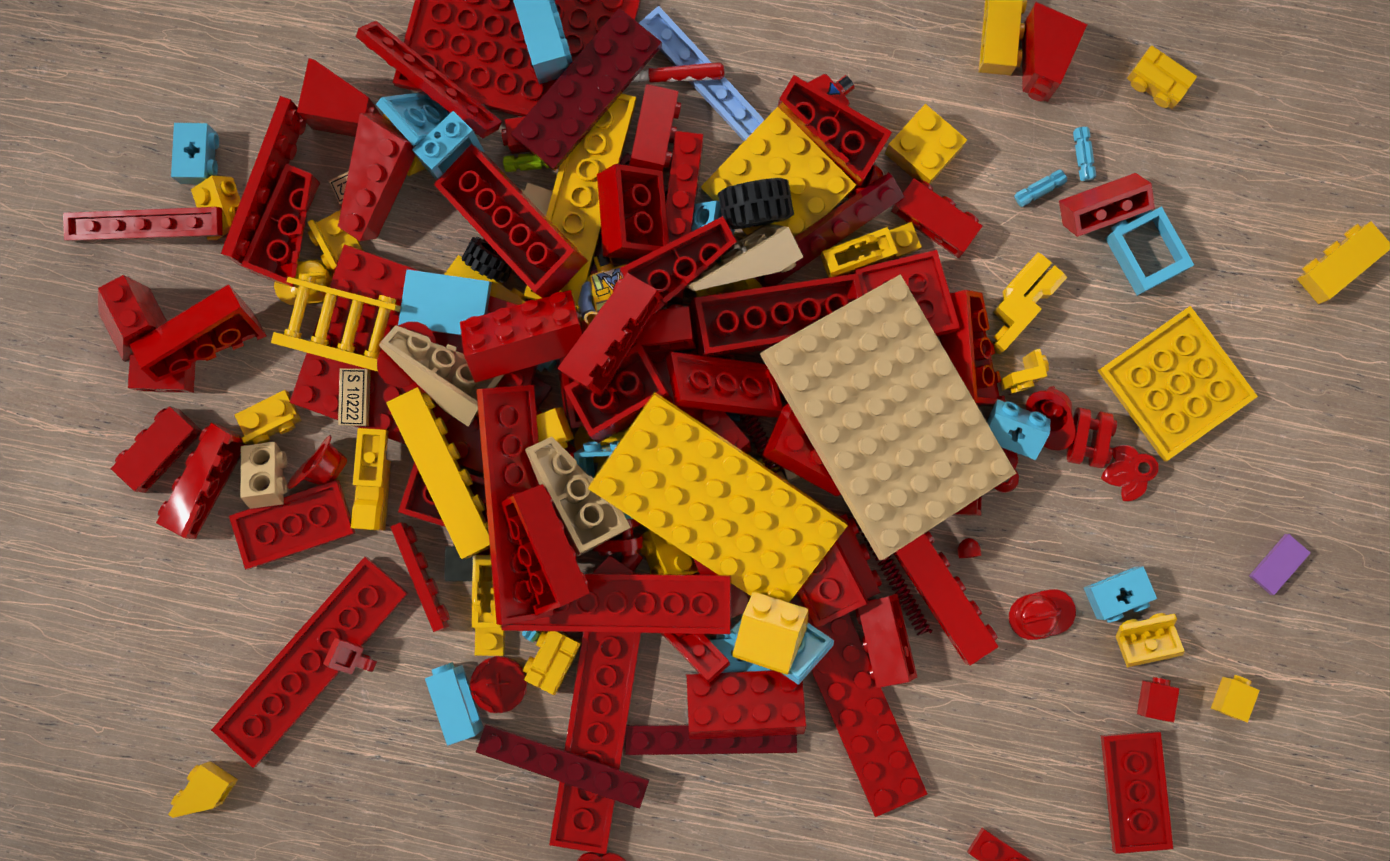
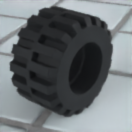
(756, 203)

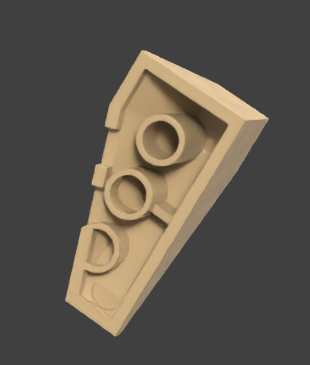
(759, 254)
(438, 371)
(585, 516)

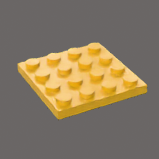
(785, 152)
(1177, 383)

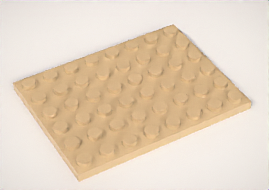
(888, 416)

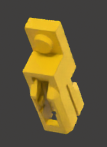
(870, 250)
(1018, 310)
(371, 480)
(488, 635)

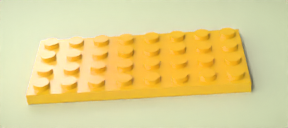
(716, 502)

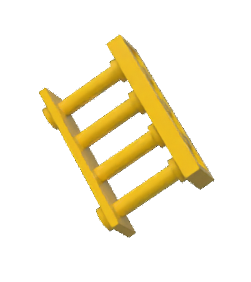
(318, 344)

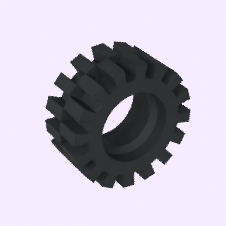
(486, 260)

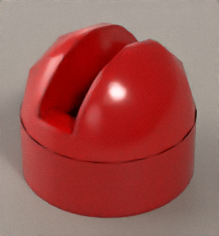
(969, 549)

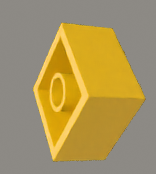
(925, 145)

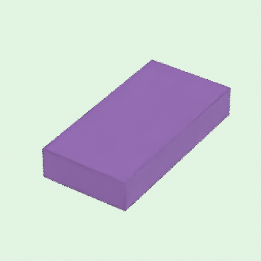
(1279, 564)

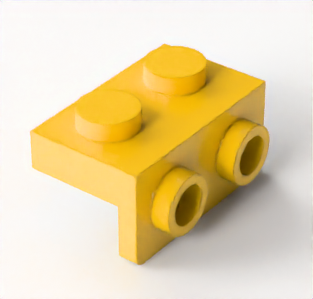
(218, 192)
(1036, 369)
(665, 557)
(1149, 640)

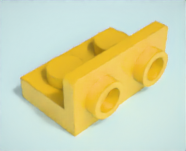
(331, 239)
(268, 418)

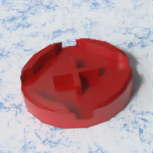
(498, 684)

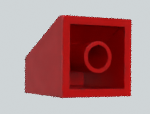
(1047, 50)
(330, 102)
(128, 312)

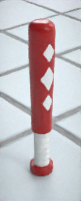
(691, 72)

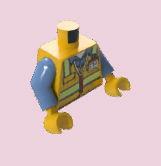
(598, 288)

